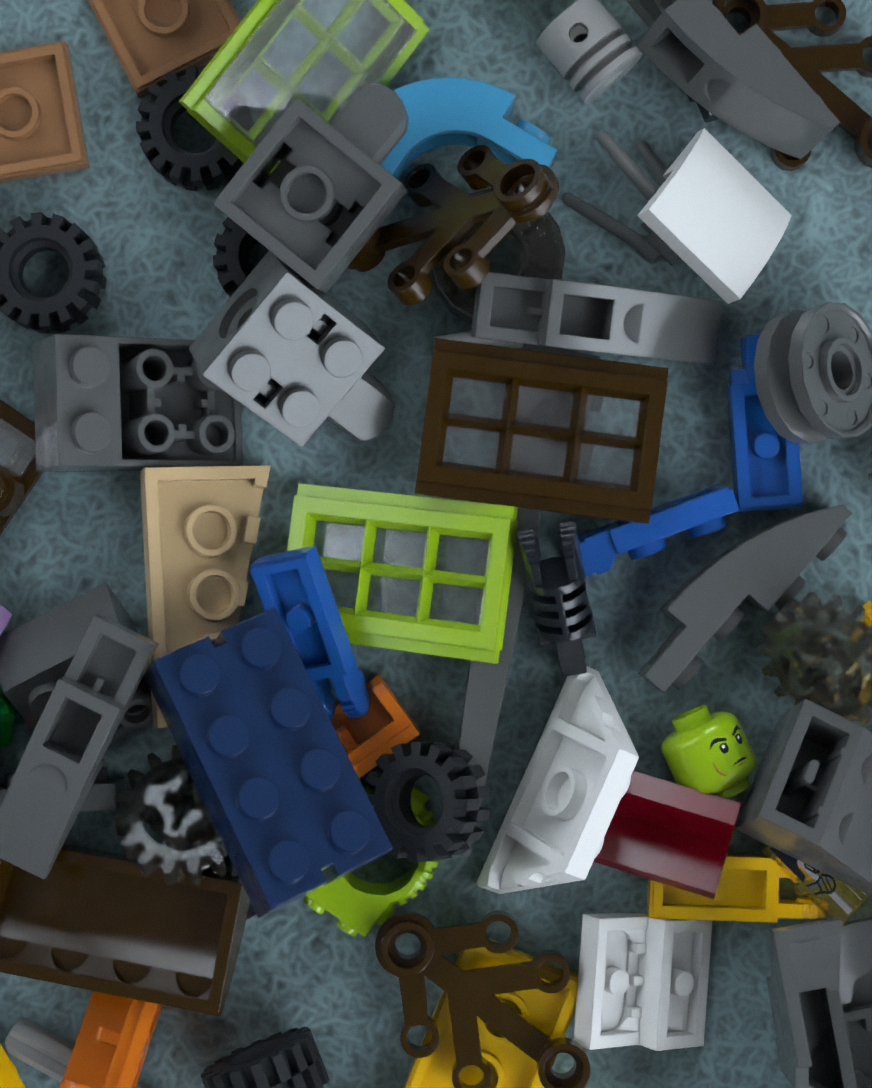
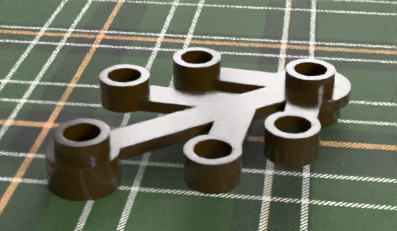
(812, 61)
(519, 195)
(473, 995)

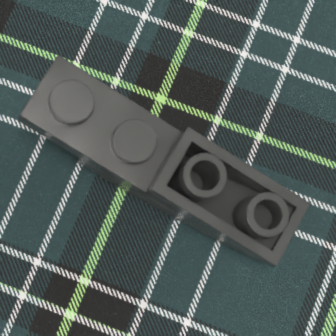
(734, 75)
(596, 318)
(757, 569)
(71, 744)

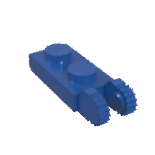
(697, 512)
(303, 598)

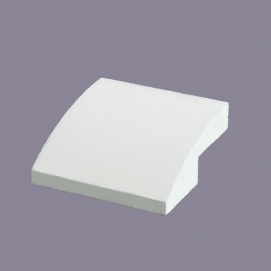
(716, 217)
(642, 981)

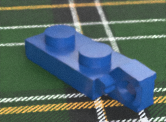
(762, 461)

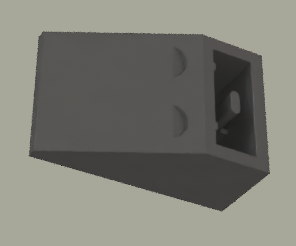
(128, 406)
(816, 794)

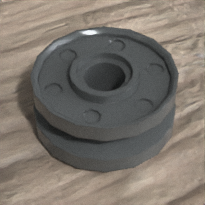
(816, 373)

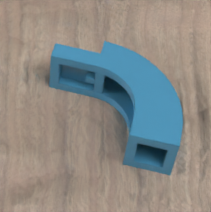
(466, 115)

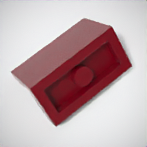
(670, 834)

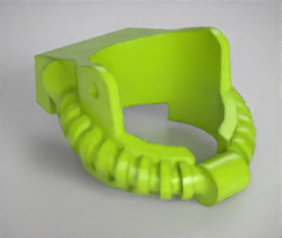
(363, 903)

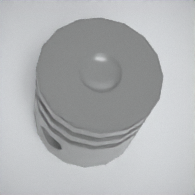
(597, 60)

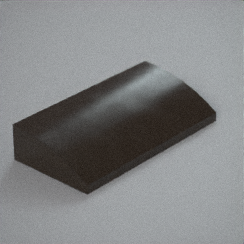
(123, 932)

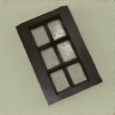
(542, 431)

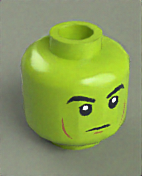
(709, 752)

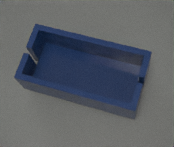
(267, 761)

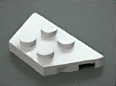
(565, 793)

